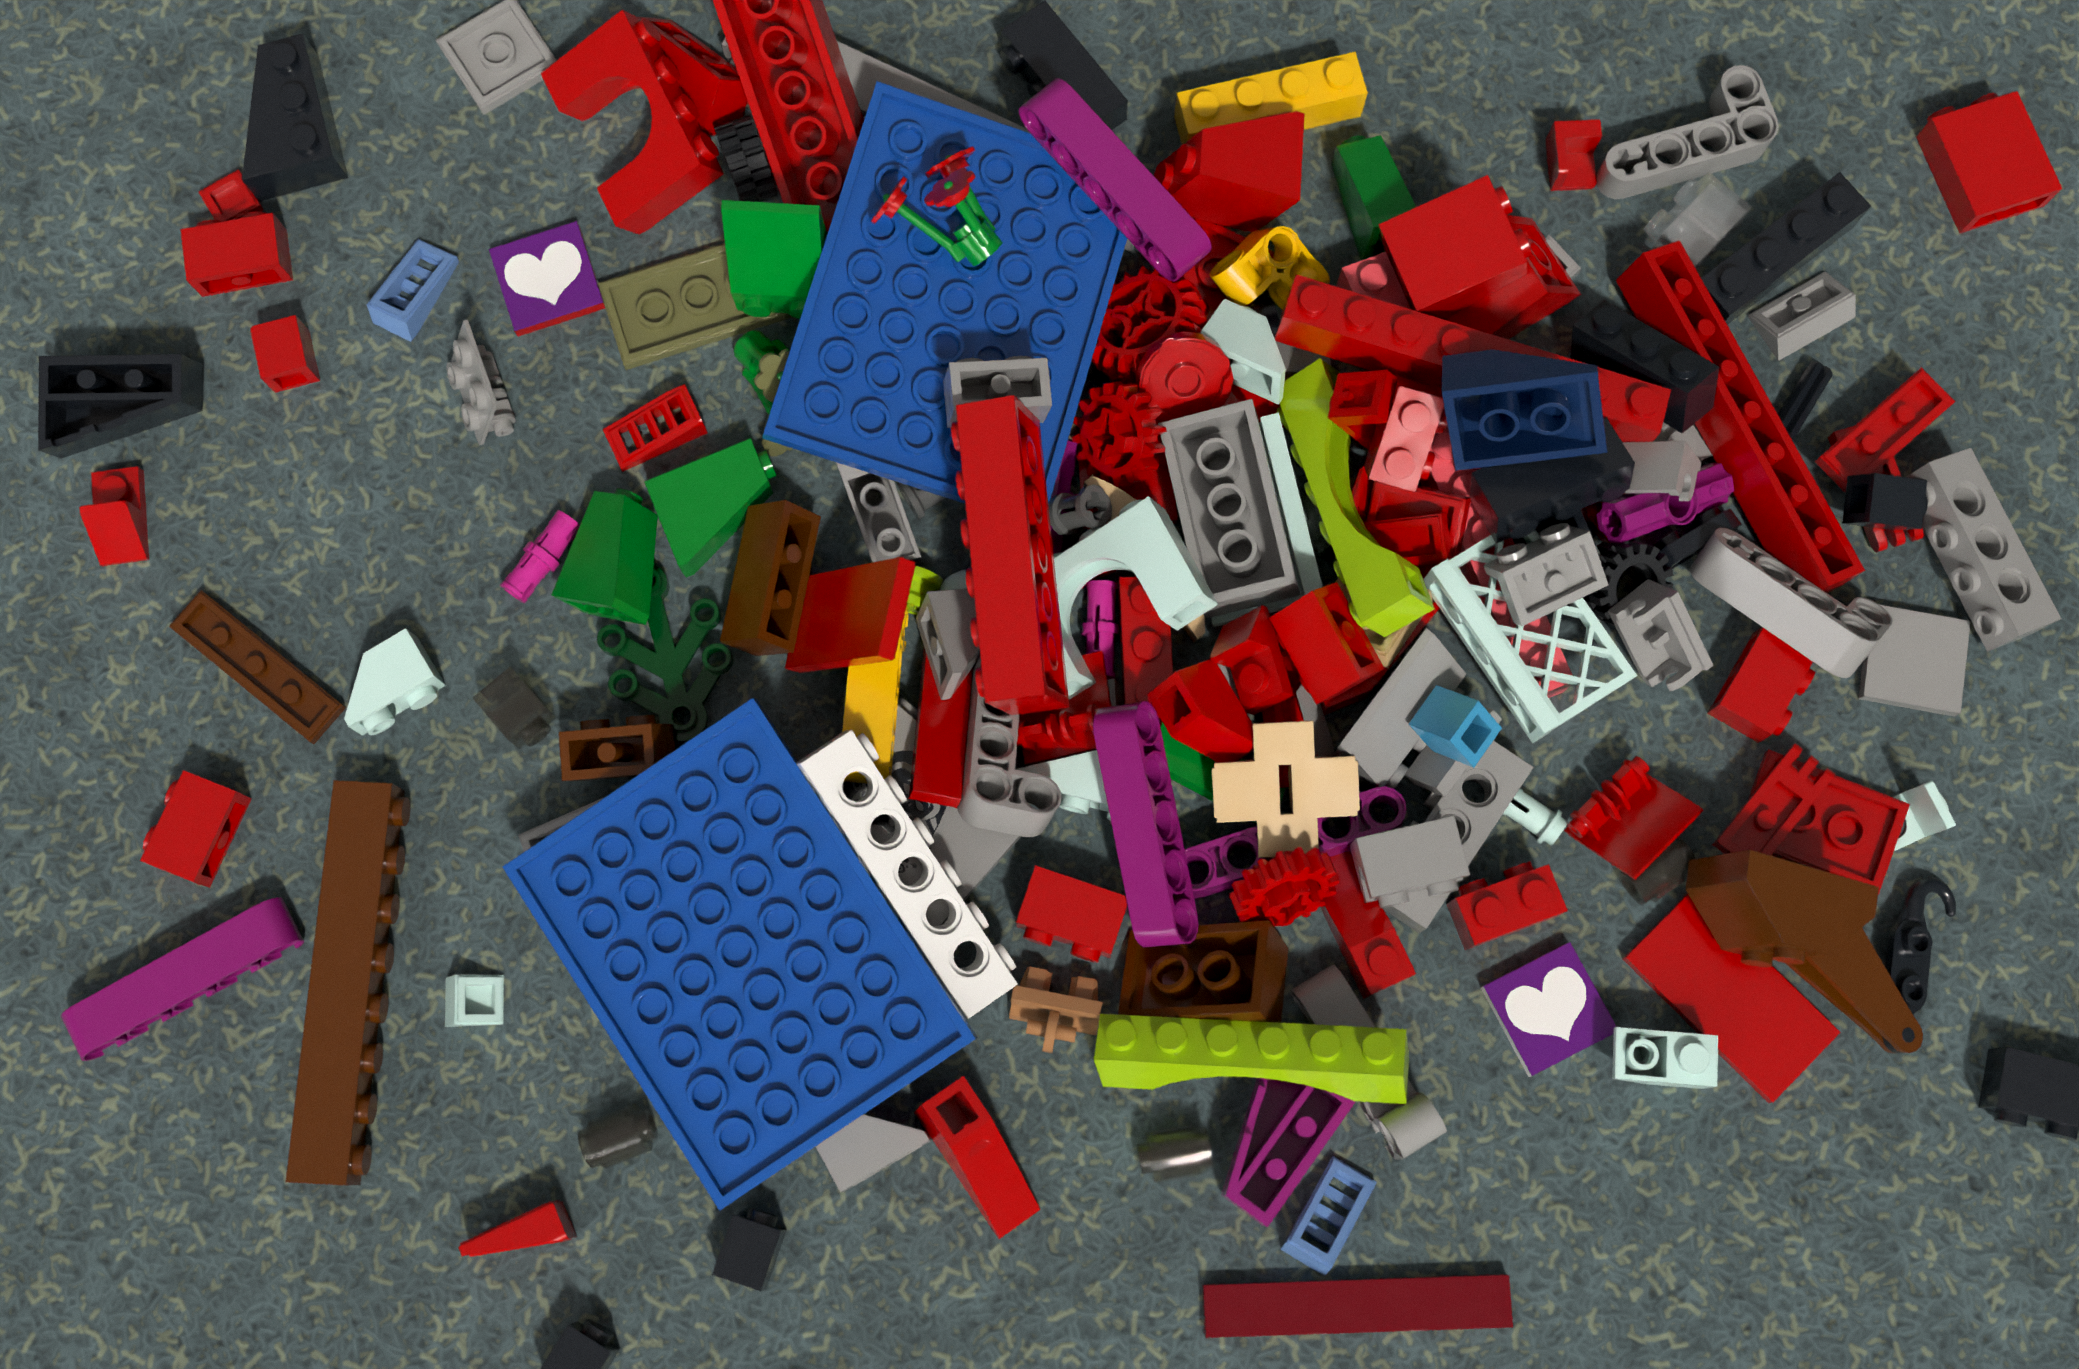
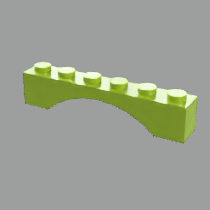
(1382, 585)
(1343, 1060)

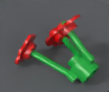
(974, 235)

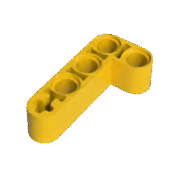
(873, 706)

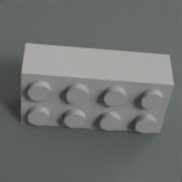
(1230, 507)

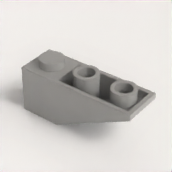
(879, 514)

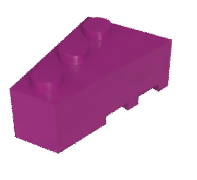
(1278, 1144)

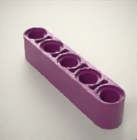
(1115, 179)
(1145, 824)
(1222, 874)
(181, 976)

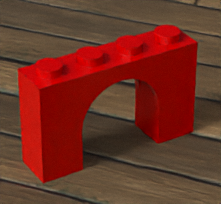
(677, 155)

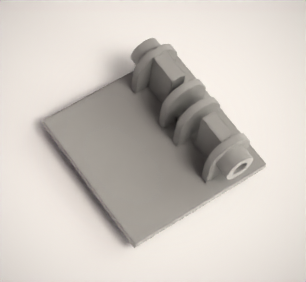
(478, 379)

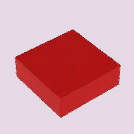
(230, 198)

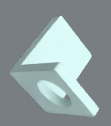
(1926, 813)

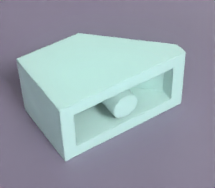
(1250, 349)

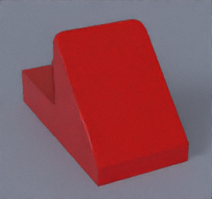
(117, 516)
(1255, 660)

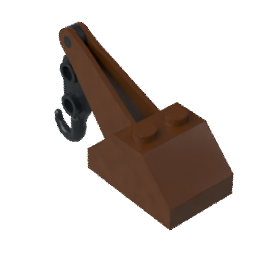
(1815, 926)

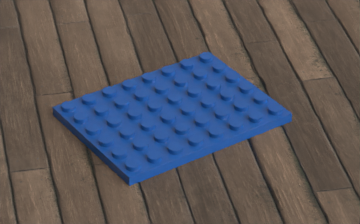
(899, 308)
(738, 953)

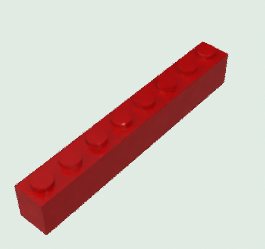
(1412, 346)
(1743, 425)

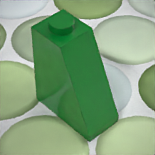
(1369, 189)
(709, 500)
(611, 559)

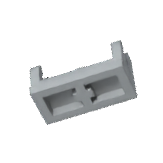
(1663, 468)
(1660, 635)

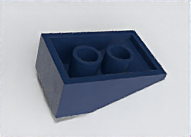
(1520, 408)

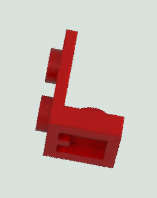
(1362, 402)

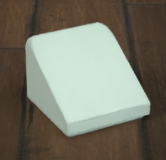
(474, 1000)

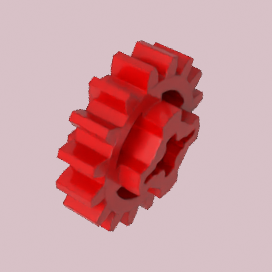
(1119, 434)
(1285, 887)

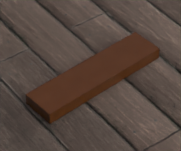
(257, 667)

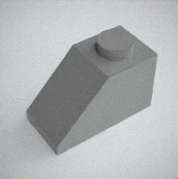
(947, 637)
(867, 1148)

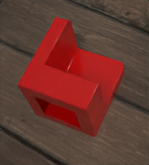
(1571, 154)
(284, 353)

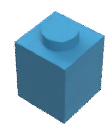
(1455, 726)

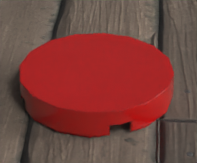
(1185, 375)

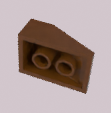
(1221, 975)

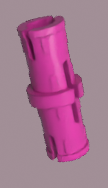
(541, 556)
(1100, 625)

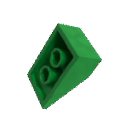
(771, 254)

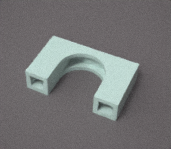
(1139, 542)

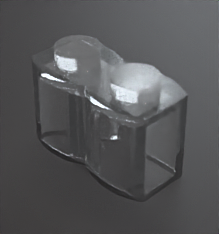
(1701, 220)

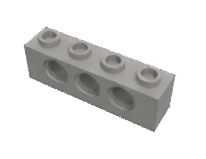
(1982, 552)
(1500, 777)

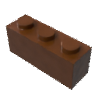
(770, 578)

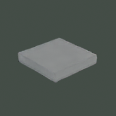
(497, 54)
(1918, 663)

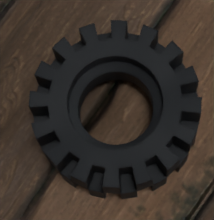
(746, 160)
(1615, 560)

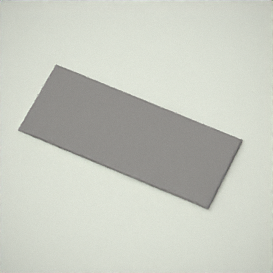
(1322, 740)

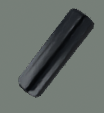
(1804, 397)

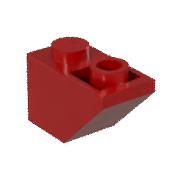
(1204, 712)

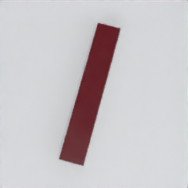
(1357, 1305)

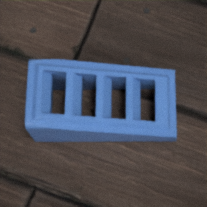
(407, 316)
(1309, 1254)

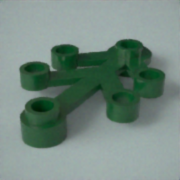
(670, 663)

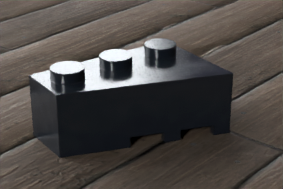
(291, 123)
(111, 397)

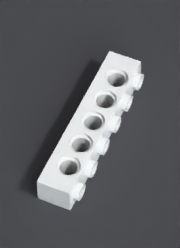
(970, 986)

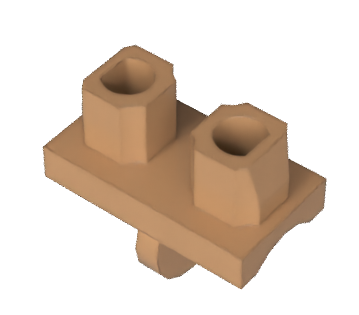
(1053, 1013)

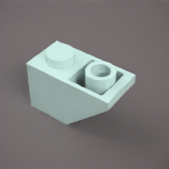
(389, 681)
(1665, 1058)

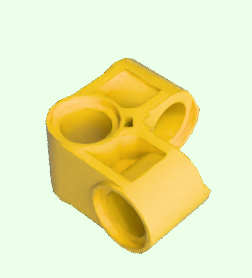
(1251, 269)

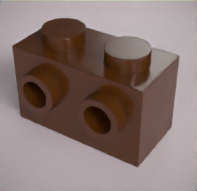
(614, 752)

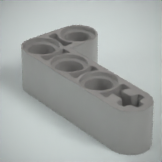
(1682, 144)
(1789, 604)
(998, 779)
(1406, 1127)

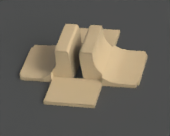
(1316, 787)

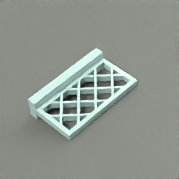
(1292, 516)
(1502, 661)

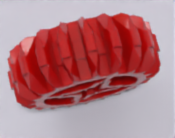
(1140, 317)

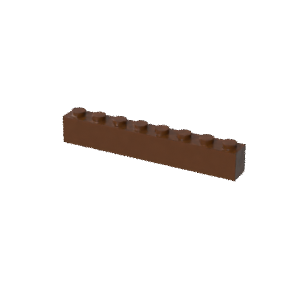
(347, 984)

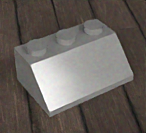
(1382, 732)

